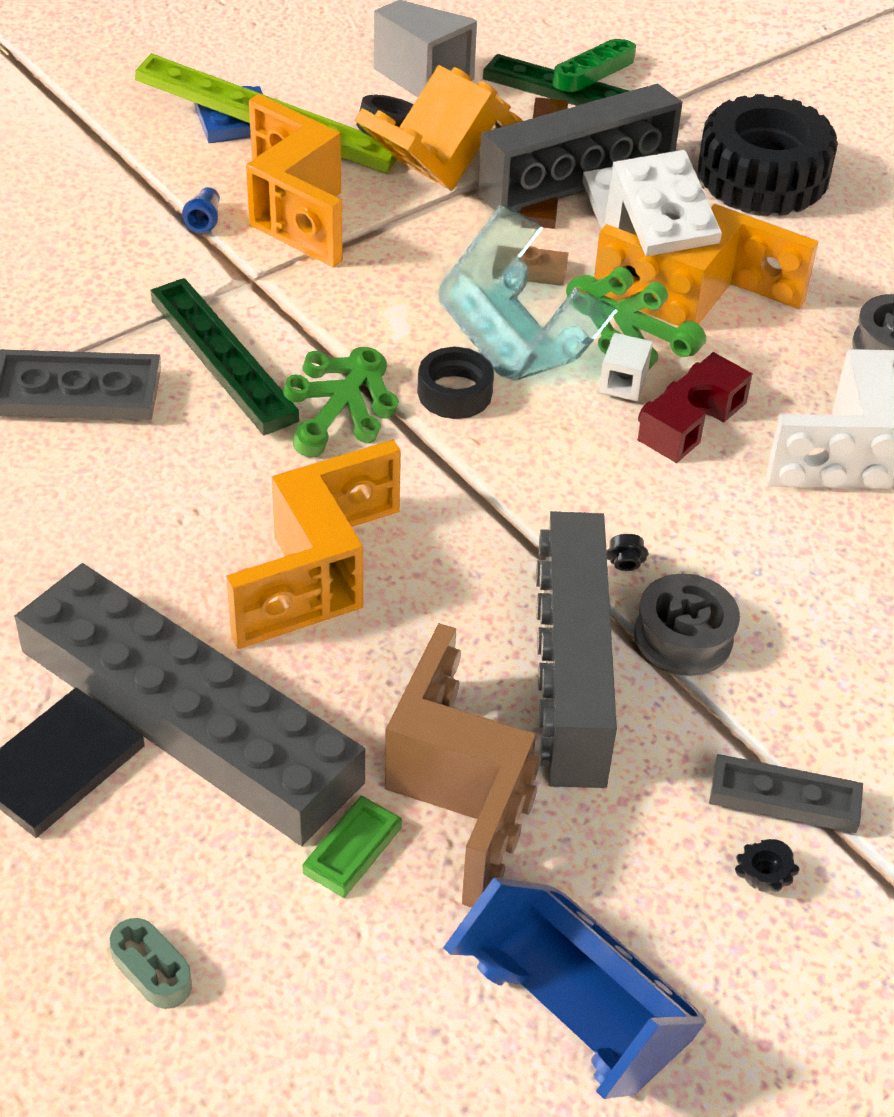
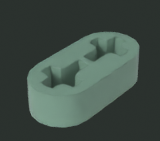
(159, 955)

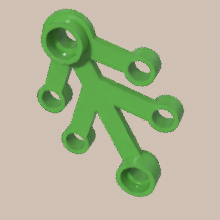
(684, 340)
(364, 367)

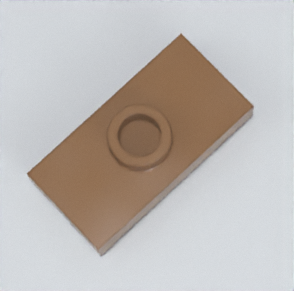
(546, 265)

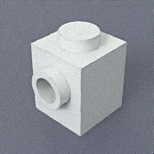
(625, 366)

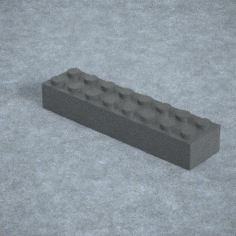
(193, 702)

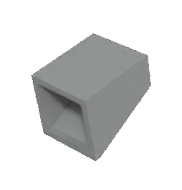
(417, 39)

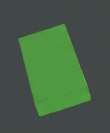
(352, 846)

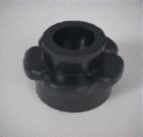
(627, 552)

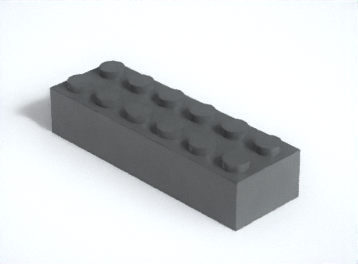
(552, 151)
(577, 650)

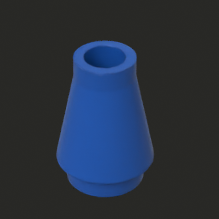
(202, 211)

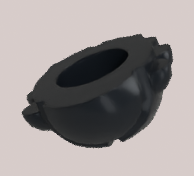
(767, 865)

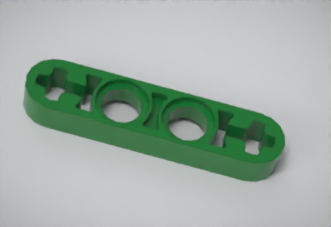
(593, 65)

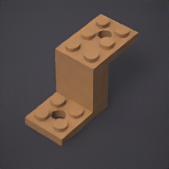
(461, 762)

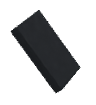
(62, 760)

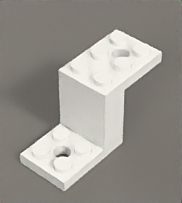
(655, 200)
(855, 438)

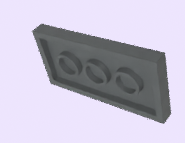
(78, 384)

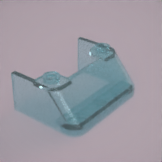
(484, 303)

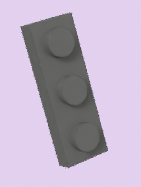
(786, 793)

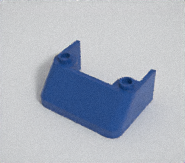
(582, 976)

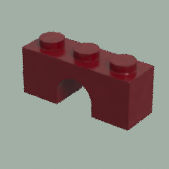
(677, 417)

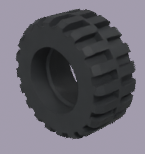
(767, 154)

